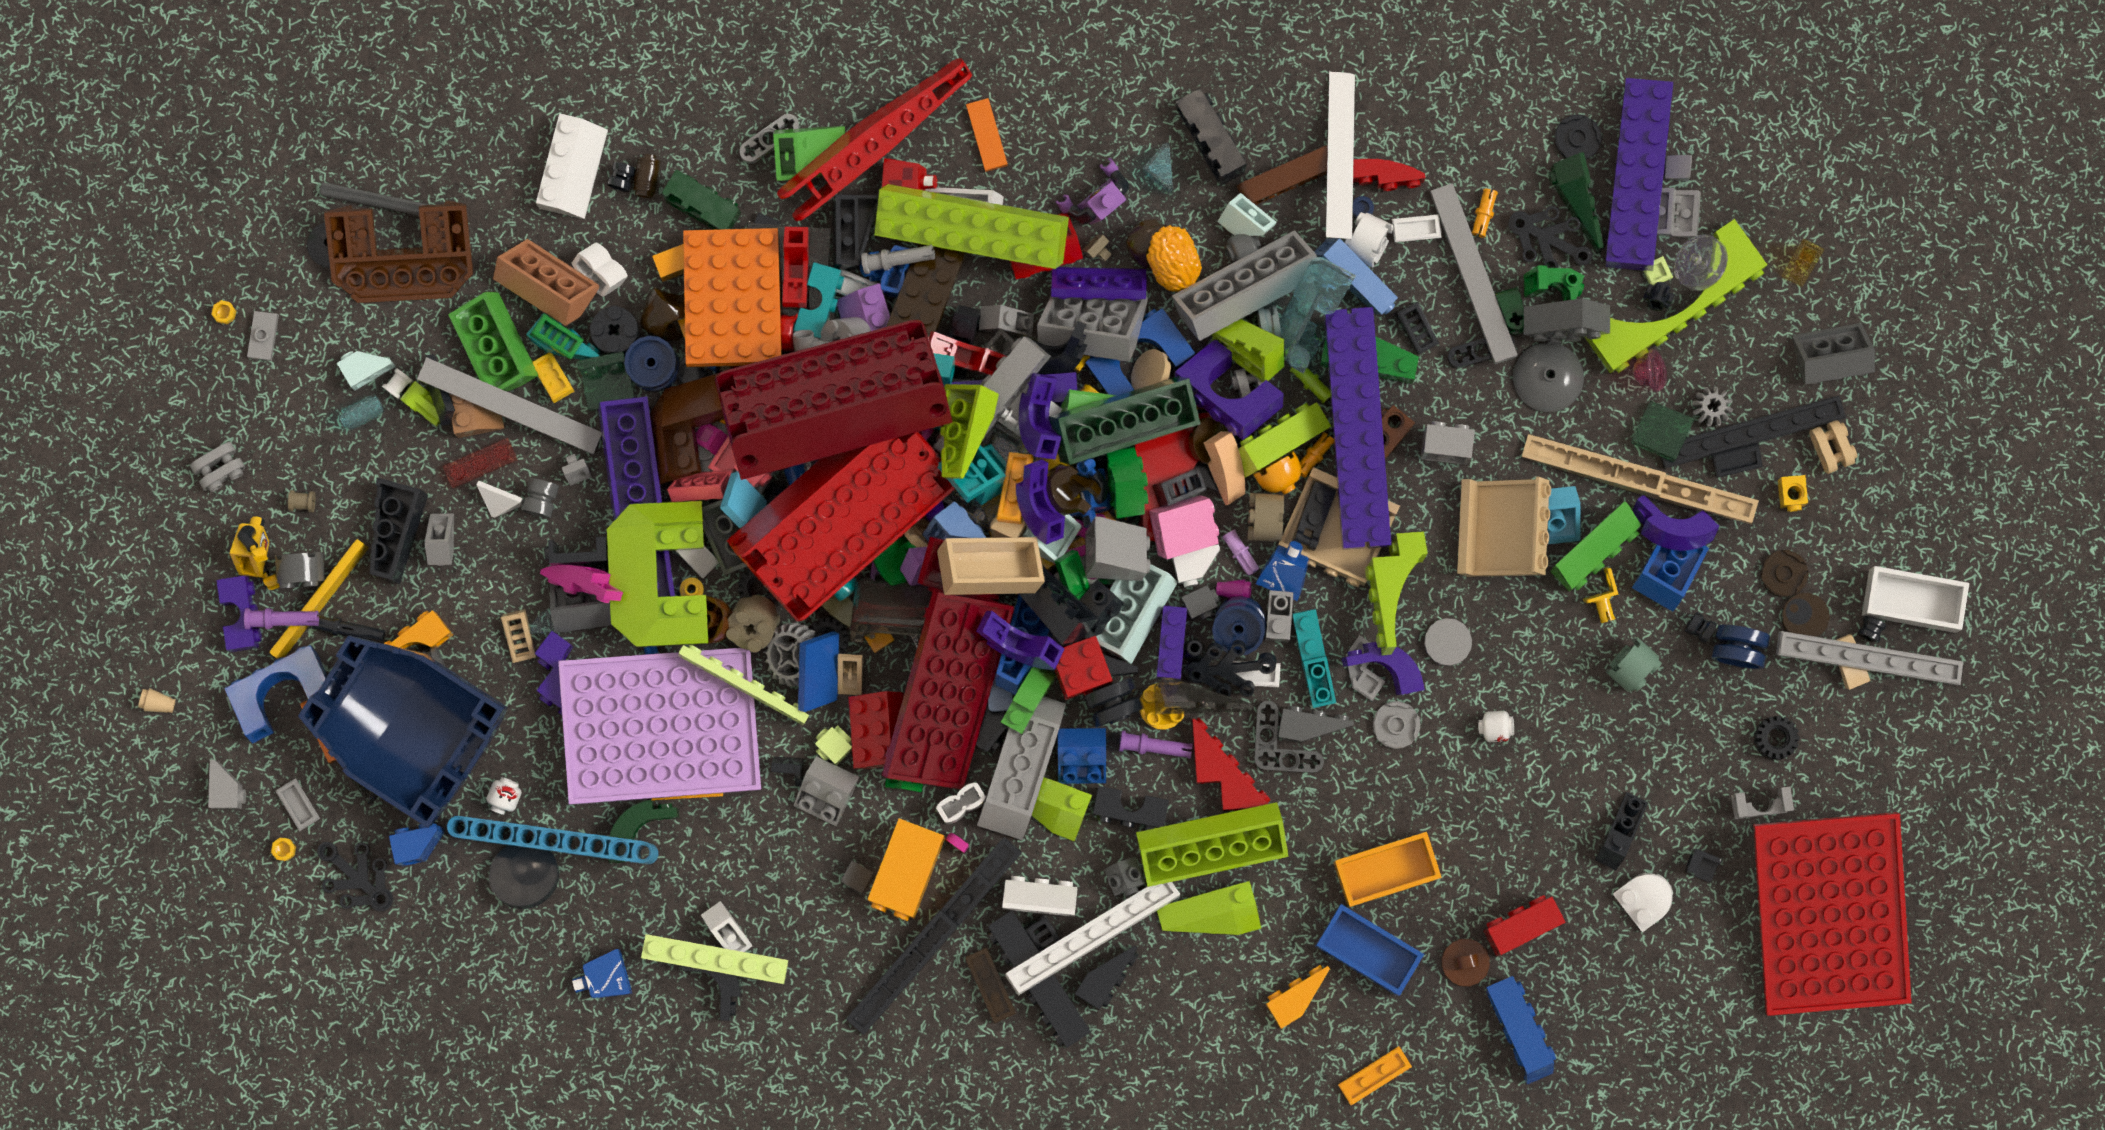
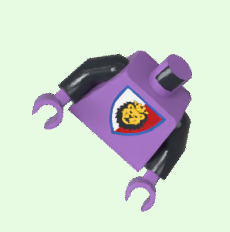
(1101, 201)

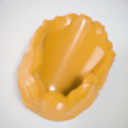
(1174, 258)

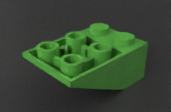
(801, 146)

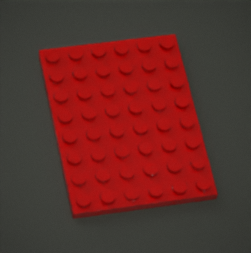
(1832, 913)

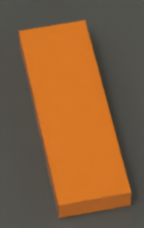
(986, 135)

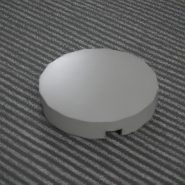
(1448, 642)
(1390, 728)

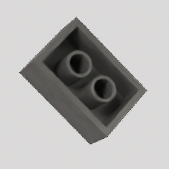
(1567, 321)

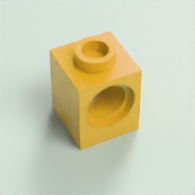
(1792, 482)

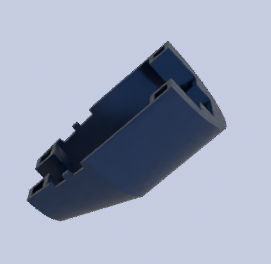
(402, 725)

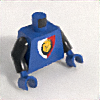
(1087, 470)

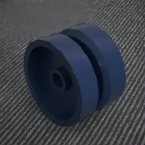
(647, 351)
(1250, 622)
(1740, 646)

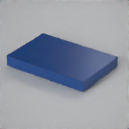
(818, 671)

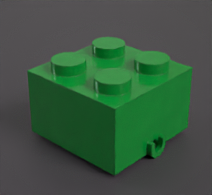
(1126, 482)

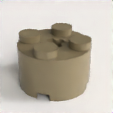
(1265, 517)
(753, 623)

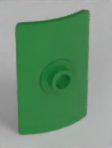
(891, 560)

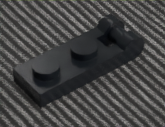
(1314, 515)

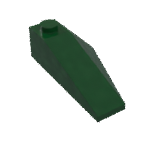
(1572, 185)

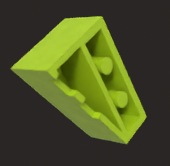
(1253, 348)

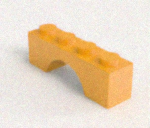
(428, 631)

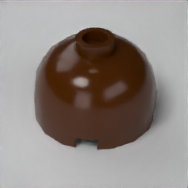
(717, 619)

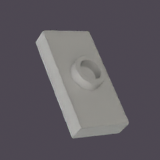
(262, 336)

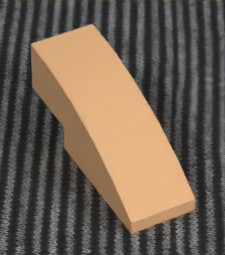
(1226, 466)

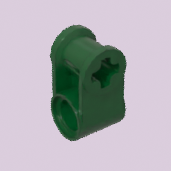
(1511, 307)

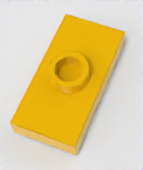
(552, 377)

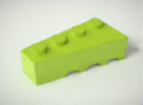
(1283, 438)

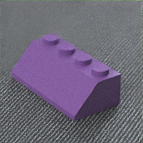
(866, 304)

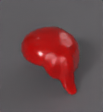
(787, 332)

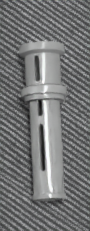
(887, 259)

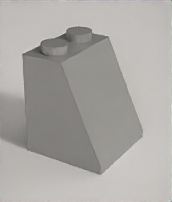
(1116, 550)

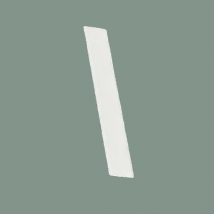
(1340, 155)

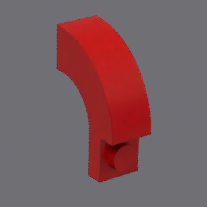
(796, 266)
(966, 356)

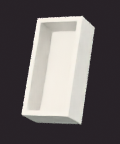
(1915, 599)

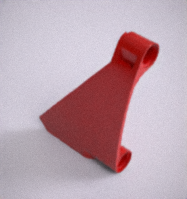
(1162, 460)

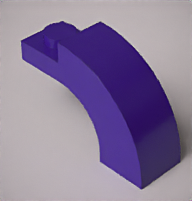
(1035, 504)

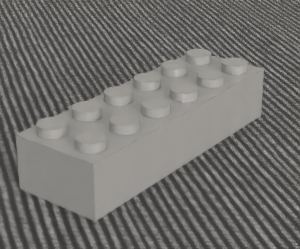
(1244, 286)

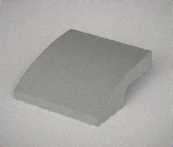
(1686, 215)

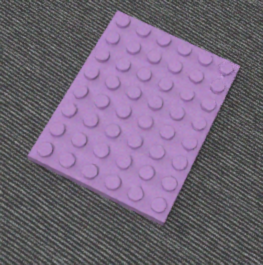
(656, 728)

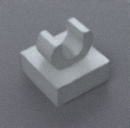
(576, 470)

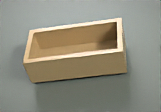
(990, 565)

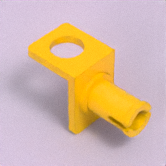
(1602, 600)

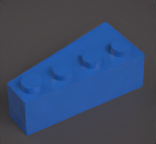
(1521, 1029)

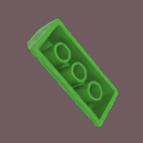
(493, 342)
(1596, 547)

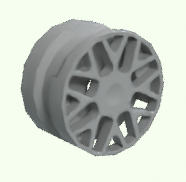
(1269, 320)

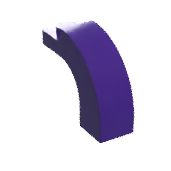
(1034, 417)
(1671, 532)
(1022, 647)
(1399, 664)

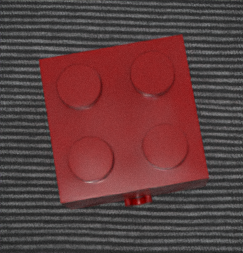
(1082, 668)

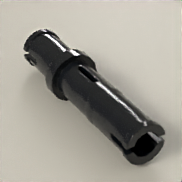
(344, 628)

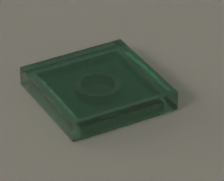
(1662, 431)

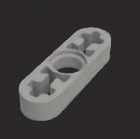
(759, 136)

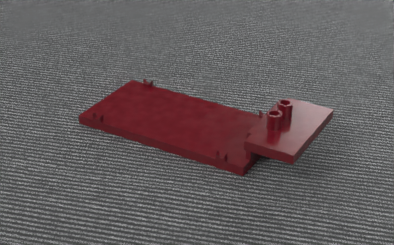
(945, 685)

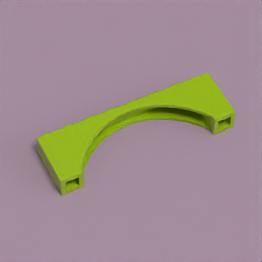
(1633, 339)

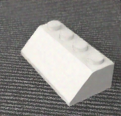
(571, 166)

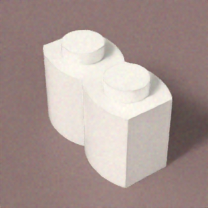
(600, 267)
(967, 800)

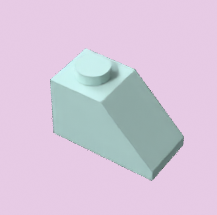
(1245, 217)
(362, 368)

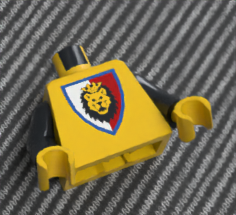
(250, 552)

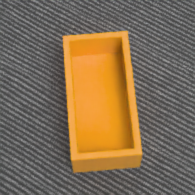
(1387, 869)

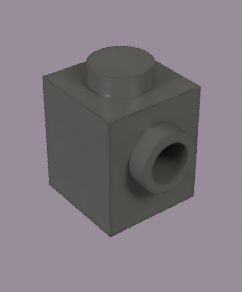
(1201, 603)

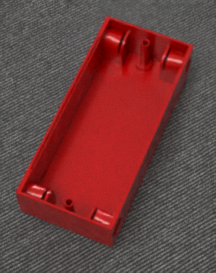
(839, 519)

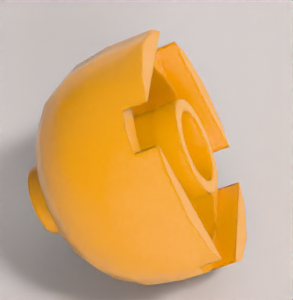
(1280, 474)

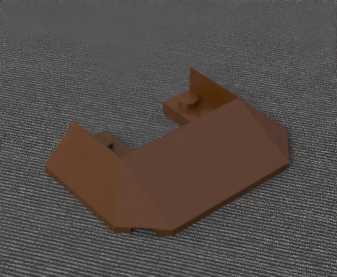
(400, 273)
(674, 425)

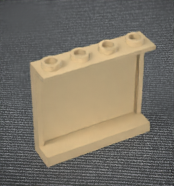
(1503, 527)
(1329, 550)

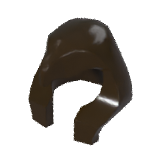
(1139, 240)
(662, 310)
(1065, 485)

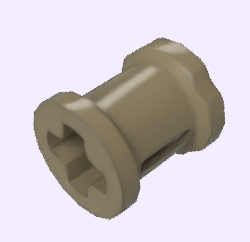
(301, 501)

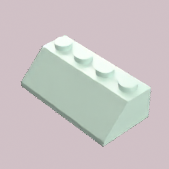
(1142, 606)

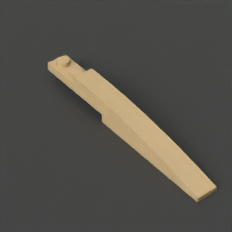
(1640, 479)

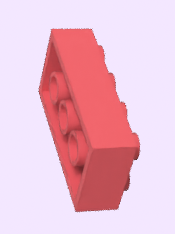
(700, 486)

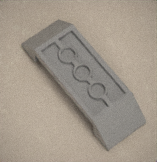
(1021, 772)

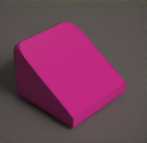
(710, 438)

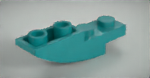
(1313, 658)

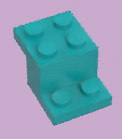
(984, 476)

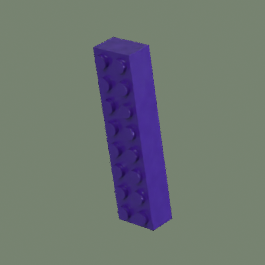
(1639, 174)

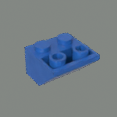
(1082, 755)
(416, 845)

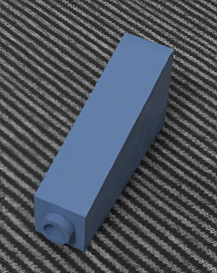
(1366, 285)

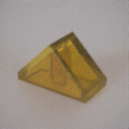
(1802, 262)

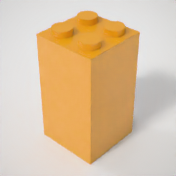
(906, 870)

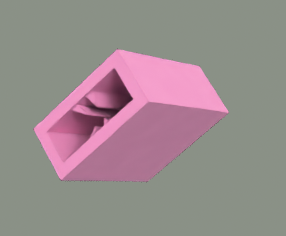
(1184, 527)

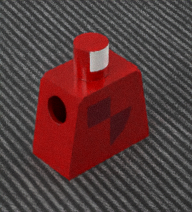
(907, 175)

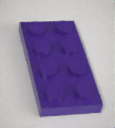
(1098, 283)

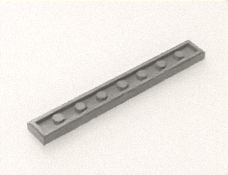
(1473, 274)
(509, 405)
(1869, 658)

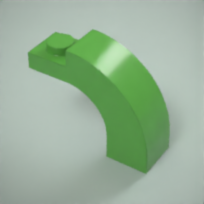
(1028, 698)

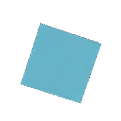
(741, 500)

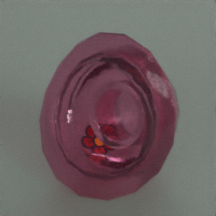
(1651, 371)

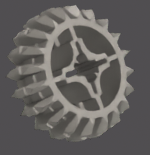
(784, 654)

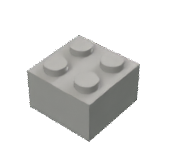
(1447, 443)

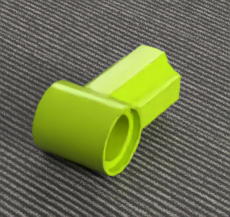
(420, 400)

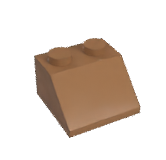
(472, 419)

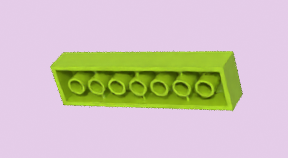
(971, 226)

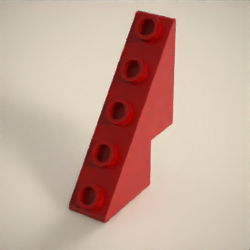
(1216, 767)

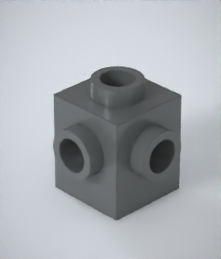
(1125, 877)

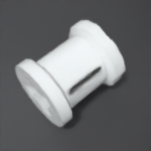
(397, 383)

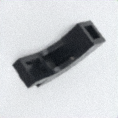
(1065, 356)
(729, 988)

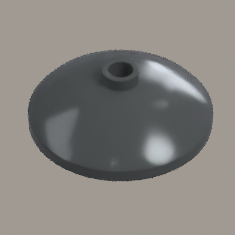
(1540, 391)

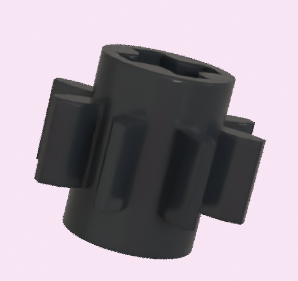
(1658, 296)

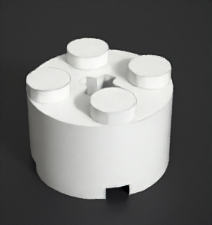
(1369, 238)

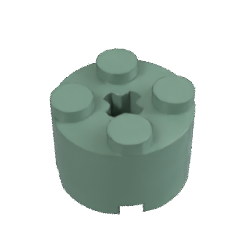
(1633, 665)

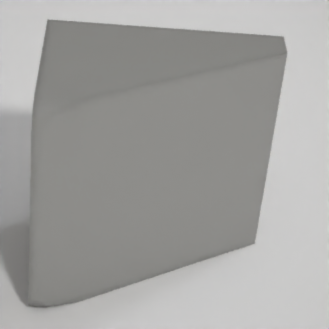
(1678, 167)

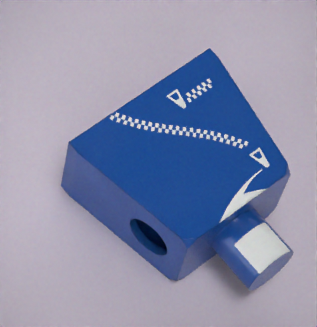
(1285, 570)
(604, 976)

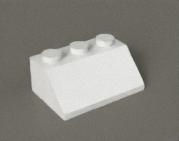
(1040, 896)

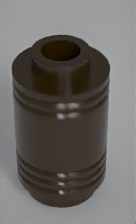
(646, 176)

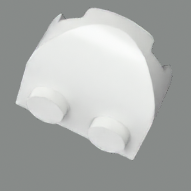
(1645, 899)

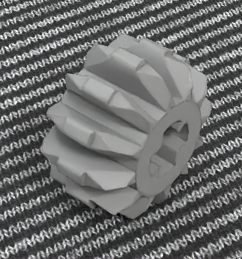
(1719, 413)

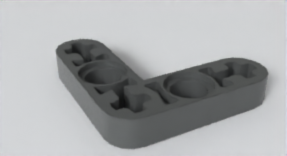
(1271, 747)

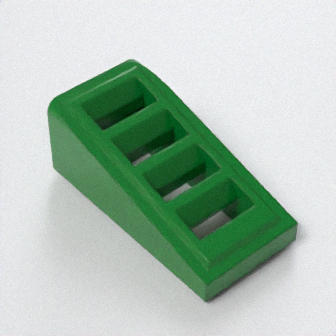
(544, 319)

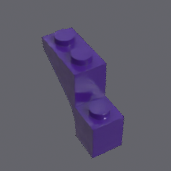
(550, 652)

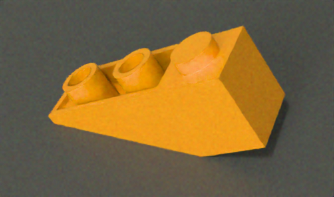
(1292, 1004)

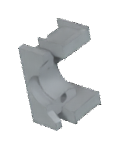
(1777, 806)

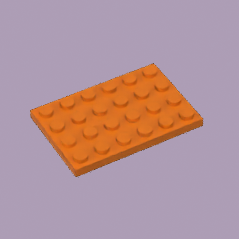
(731, 296)

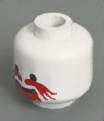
(1496, 726)
(503, 795)

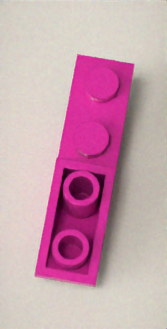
(583, 579)

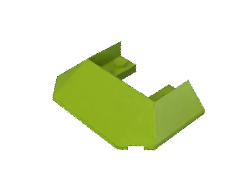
(633, 570)

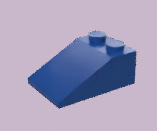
(1669, 574)

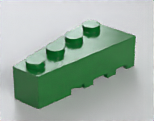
(1392, 362)

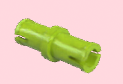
(1313, 384)

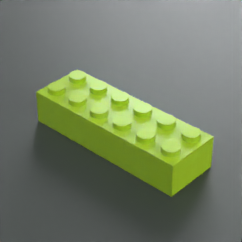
(1212, 844)

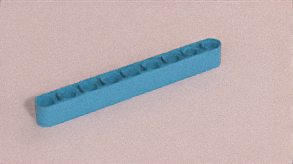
(541, 837)

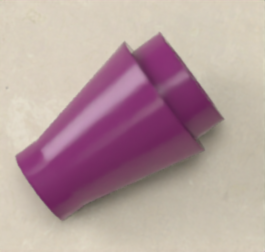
(1234, 588)

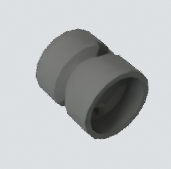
(540, 498)

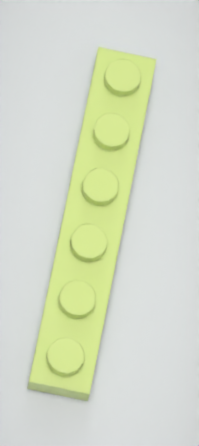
(734, 678)
(714, 959)

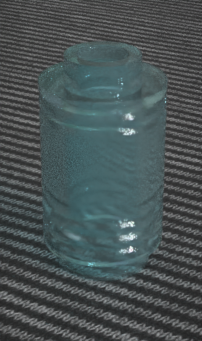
(361, 412)

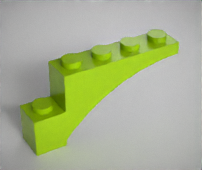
(1387, 580)

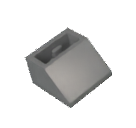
(826, 791)

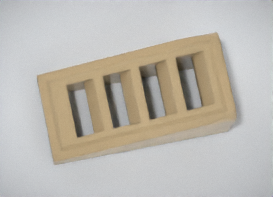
(521, 614)

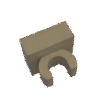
(1097, 248)

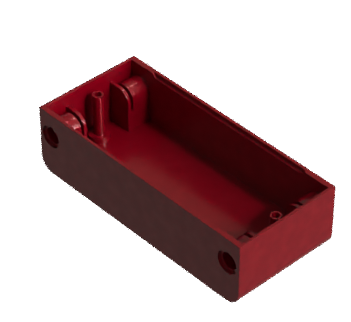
(832, 398)

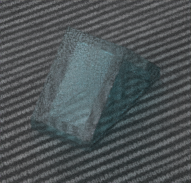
(1159, 169)

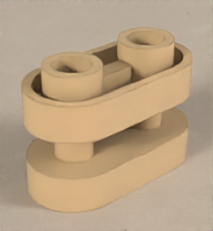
(1845, 452)

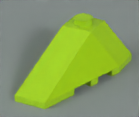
(971, 413)
(1061, 808)
(1216, 912)

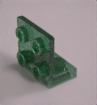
(605, 379)

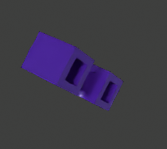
(239, 592)
(1171, 643)

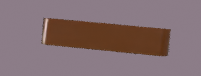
(1285, 176)

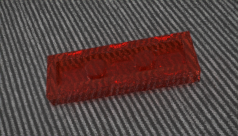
(480, 463)

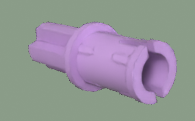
(1240, 552)

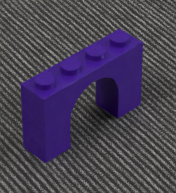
(1239, 415)

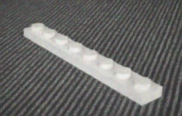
(1090, 936)

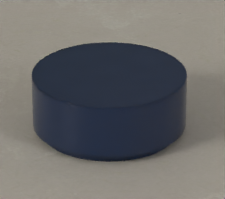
(1362, 204)

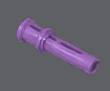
(269, 618)
(1143, 744)

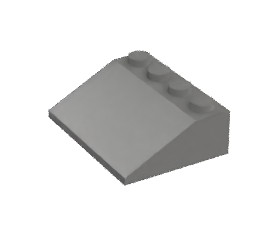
(1110, 324)

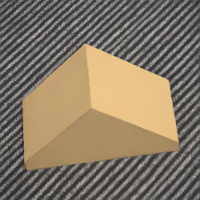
(850, 674)

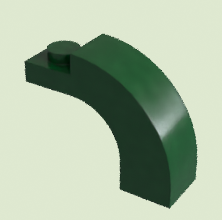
(637, 816)

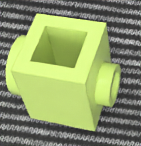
(833, 744)

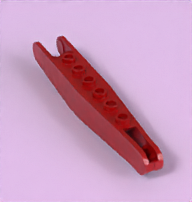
(873, 138)

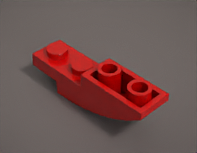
(1386, 173)

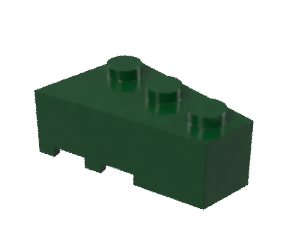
(700, 202)

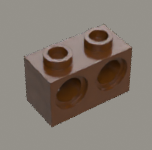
(1391, 435)

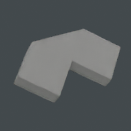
(1361, 678)

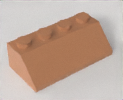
(545, 281)

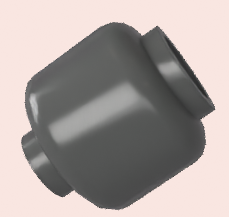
(1241, 246)

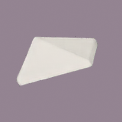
(497, 500)

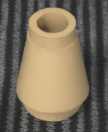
(156, 702)

